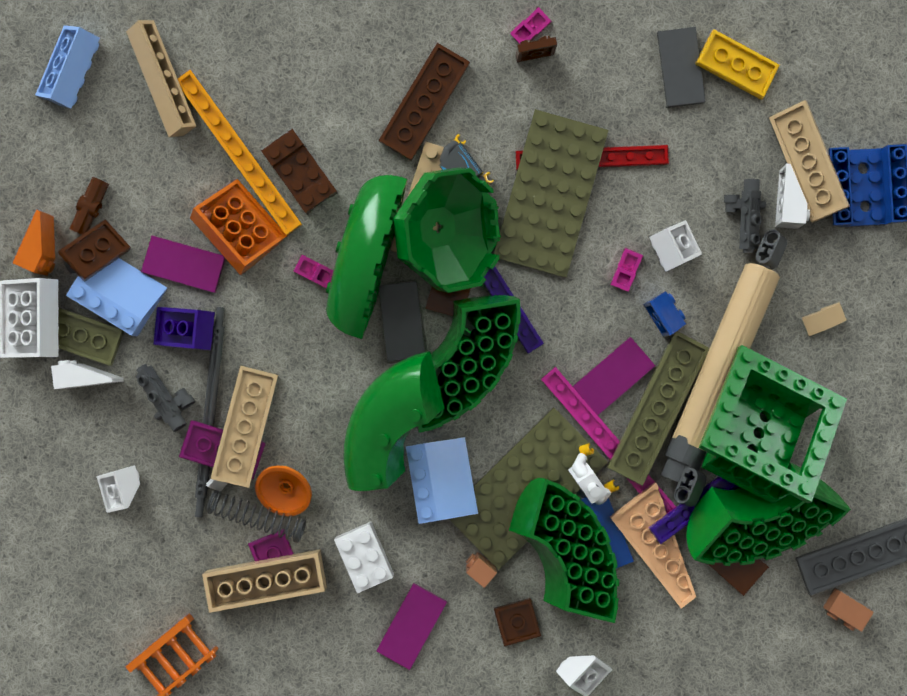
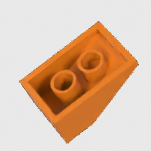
(38, 245)

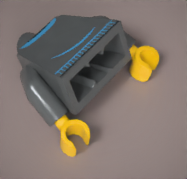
(456, 156)

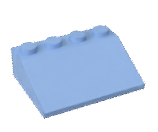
(119, 295)
(441, 480)

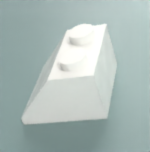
(675, 245)

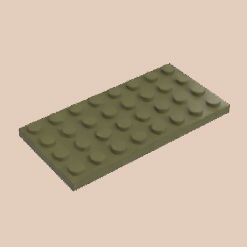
(550, 193)
(542, 453)

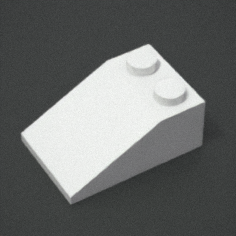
(791, 203)
(73, 375)

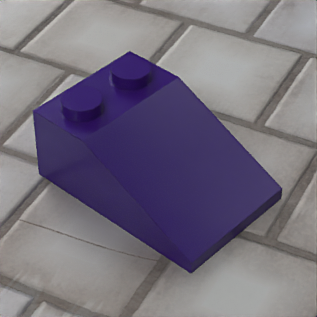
(184, 328)

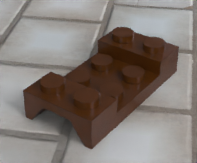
(299, 171)

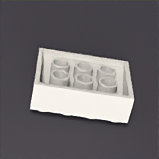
(29, 318)

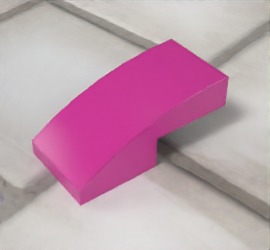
(531, 27)
(626, 269)
(313, 271)

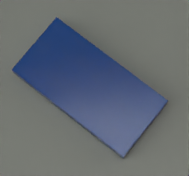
(616, 537)

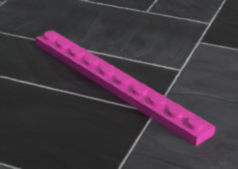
(592, 424)

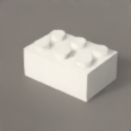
(364, 557)

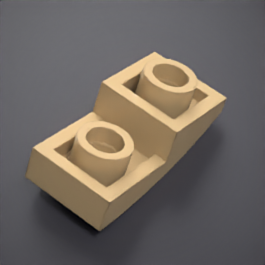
(824, 319)

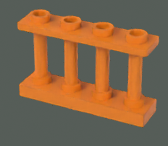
(170, 639)

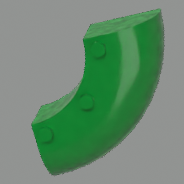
(363, 254)
(474, 353)
(382, 419)
(746, 528)
(571, 548)

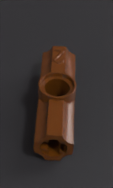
(89, 205)

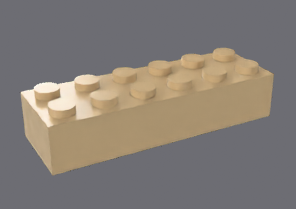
(264, 581)

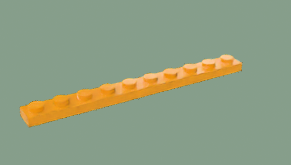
(239, 153)

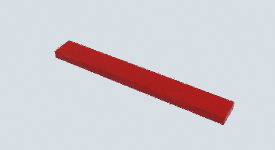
(627, 156)

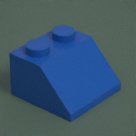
(665, 314)

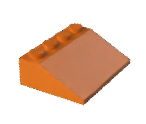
(237, 226)

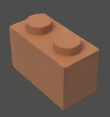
(480, 569)
(844, 607)

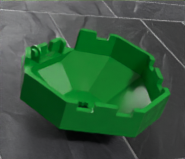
(469, 229)

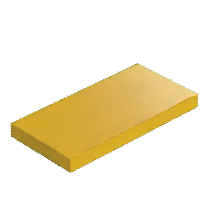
(737, 64)

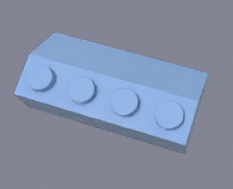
(68, 66)

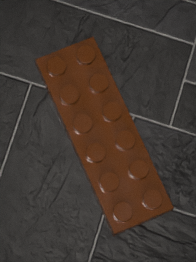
(424, 101)

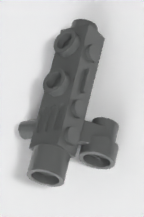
(750, 214)
(158, 394)

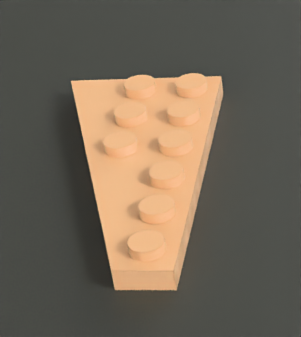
(662, 558)

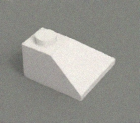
(119, 488)
(583, 673)

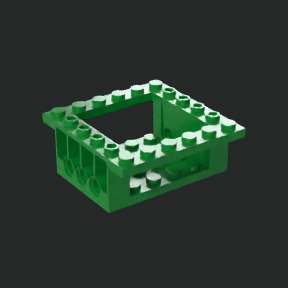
(786, 399)

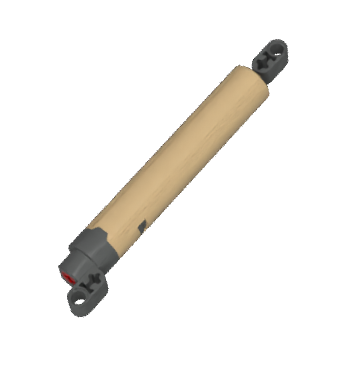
(736, 329)

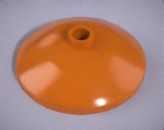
(275, 493)

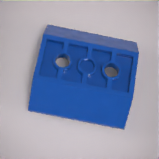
(881, 186)

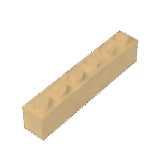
(161, 78)

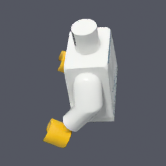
(588, 480)

